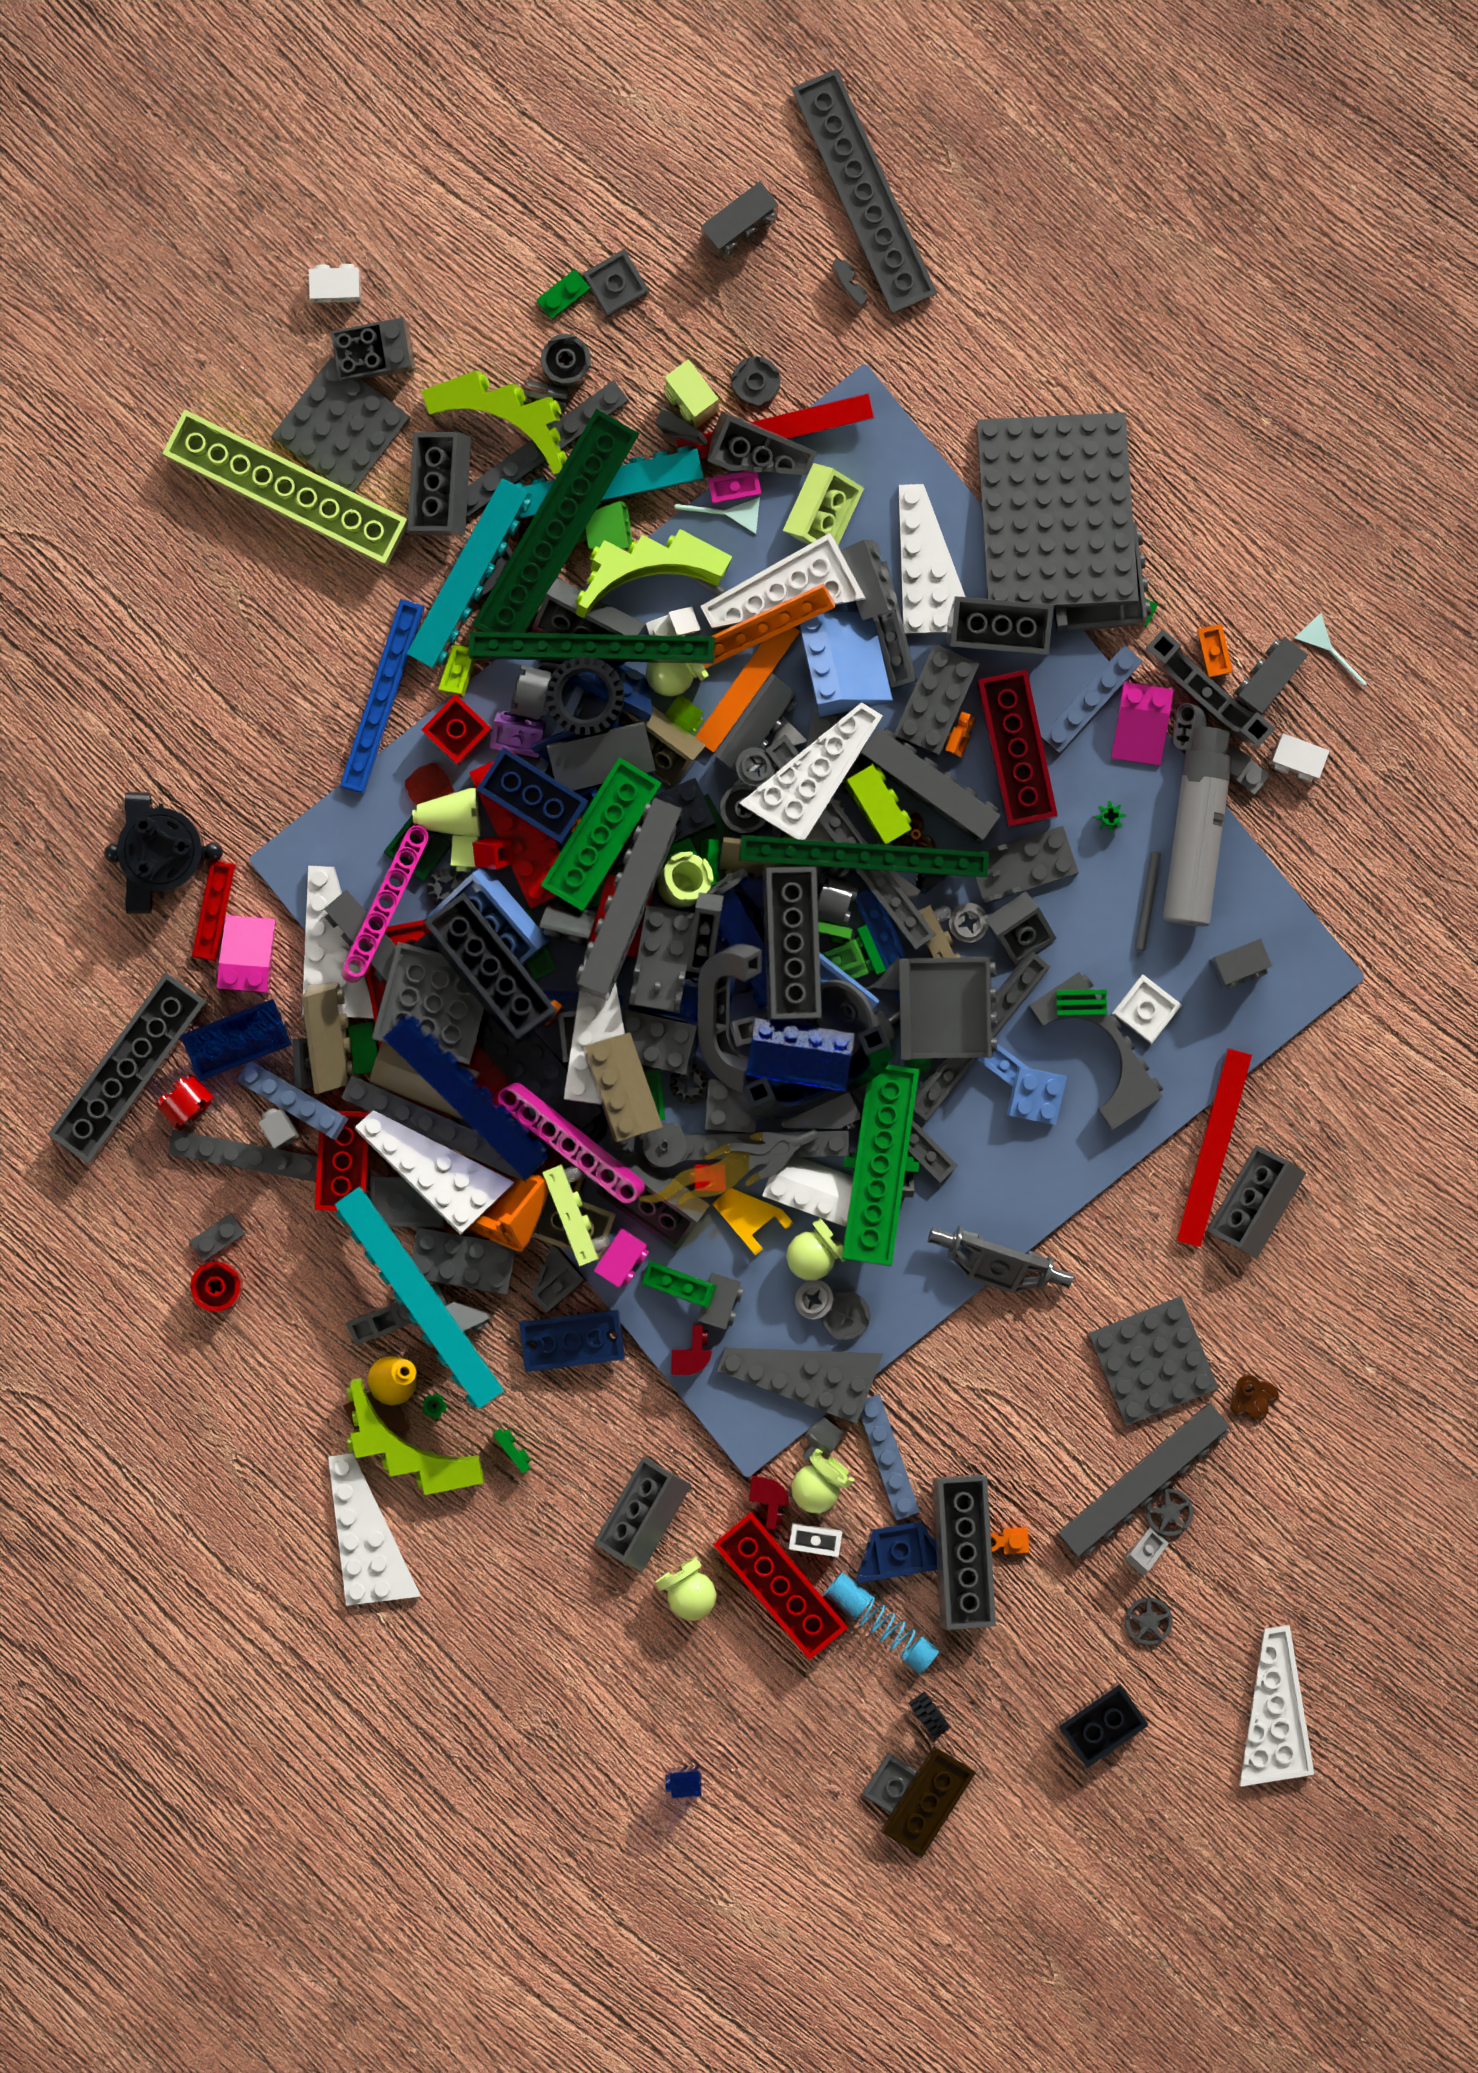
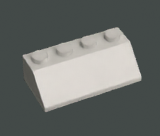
(812, 1189)

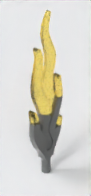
(733, 1167)

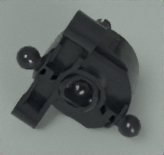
(157, 851)

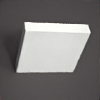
(1146, 1009)

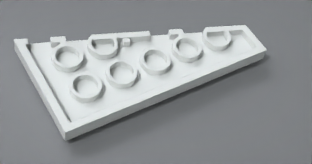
(926, 565)
(790, 577)
(806, 784)
(326, 948)
(594, 1022)
(445, 1179)
(368, 1552)
(1277, 1727)

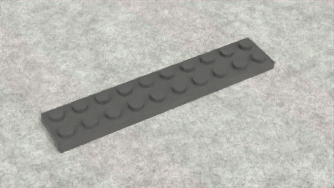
(864, 191)

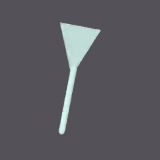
(744, 514)
(1316, 634)

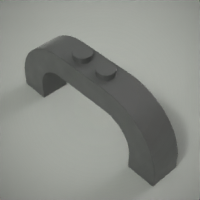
(1239, 721)
(713, 1012)

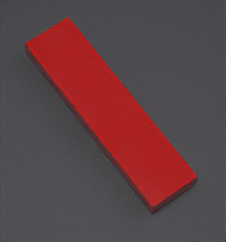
(213, 910)

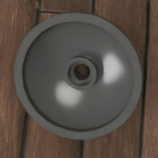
(845, 1009)

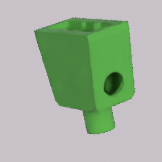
(609, 524)

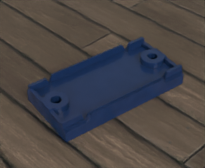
(572, 1340)

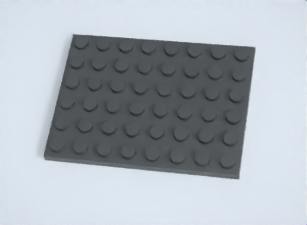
(1058, 510)

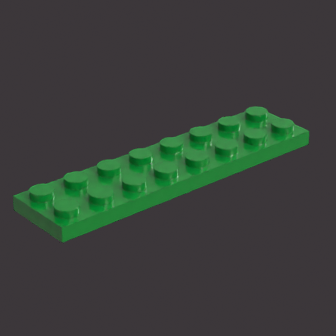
(880, 1166)

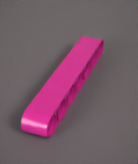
(380, 914)
(583, 1143)

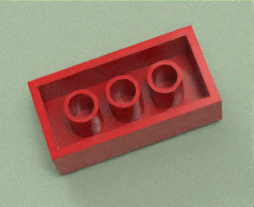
(342, 1163)

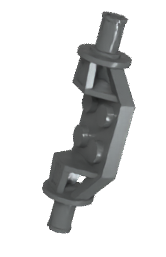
(998, 1264)

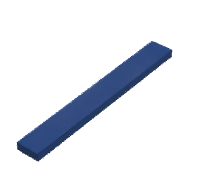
(382, 697)

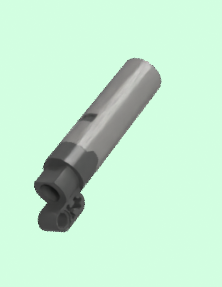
(1198, 818)

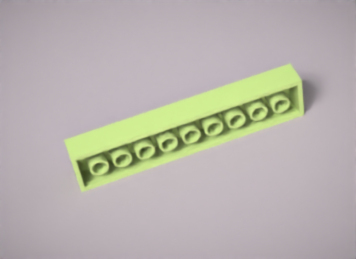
(285, 488)

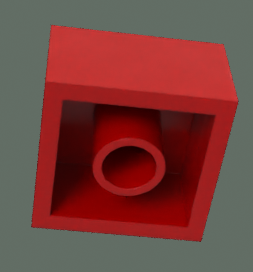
(457, 730)

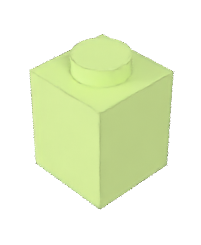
(462, 853)

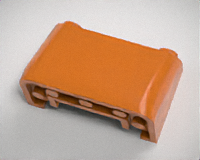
(514, 1214)

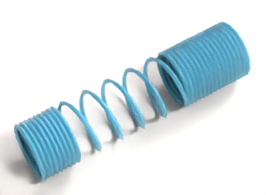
(853, 1600)

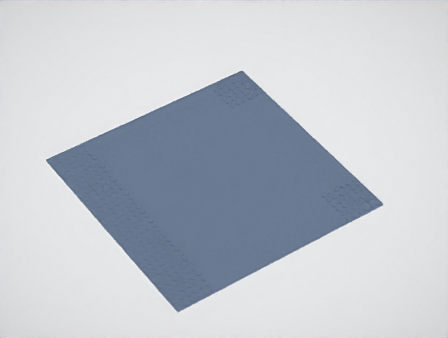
(1012, 1172)

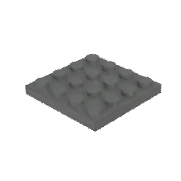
(340, 427)
(431, 990)
(1153, 1360)

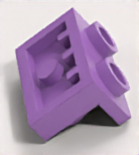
(516, 733)

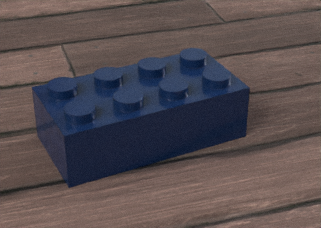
(532, 796)

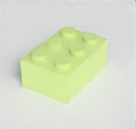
(691, 394)

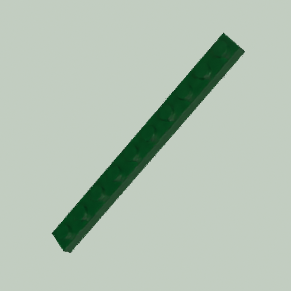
(599, 646)
(863, 856)

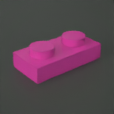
(734, 486)

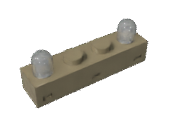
(939, 944)

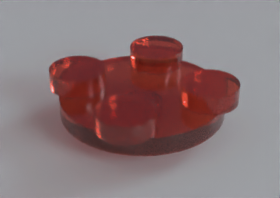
(428, 784)

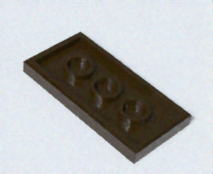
(928, 1801)

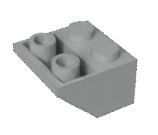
(468, 1316)

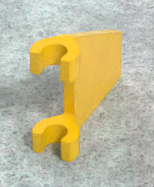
(748, 1215)

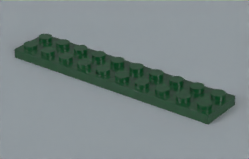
(557, 525)

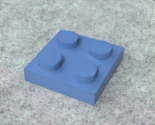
(1036, 1095)

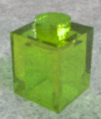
(685, 714)

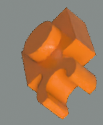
(959, 738)
(1013, 1540)

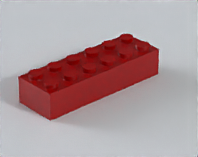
(532, 850)
(780, 1585)

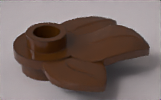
(1255, 1400)

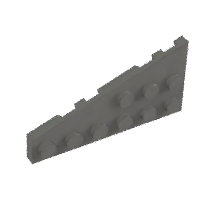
(819, 1379)

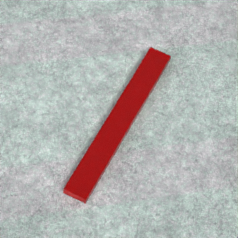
(805, 421)
(1213, 1147)

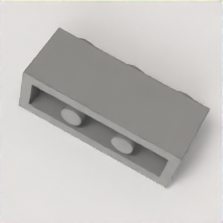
(279, 1128)

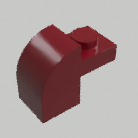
(691, 1360)
(772, 1492)

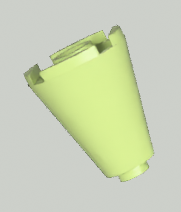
(451, 814)

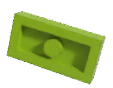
(457, 672)

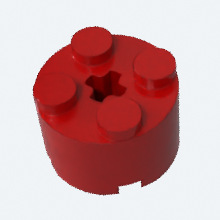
(185, 1102)
(203, 1290)

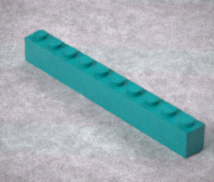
(420, 1298)

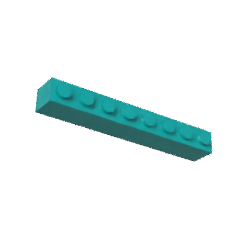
(634, 478)
(469, 574)

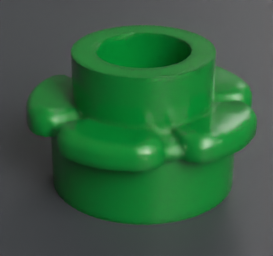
(434, 1412)

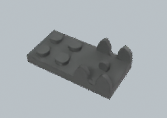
(1027, 865)
(662, 959)

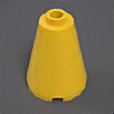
(392, 1380)

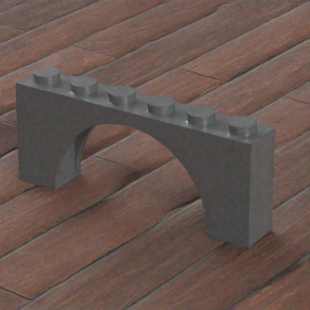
(1135, 1087)

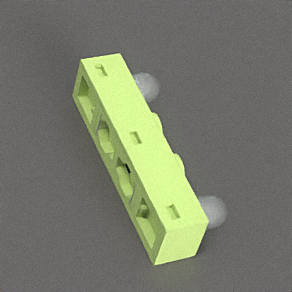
(568, 1206)

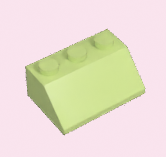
(823, 505)

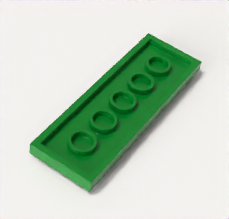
(601, 834)

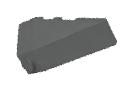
(748, 447)

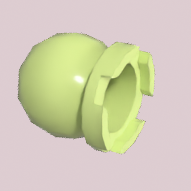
(673, 678)
(683, 880)
(813, 1253)
(819, 1484)
(689, 1592)

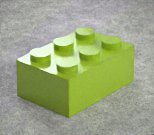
(877, 804)

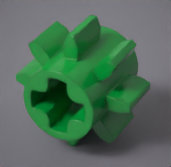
(1115, 811)

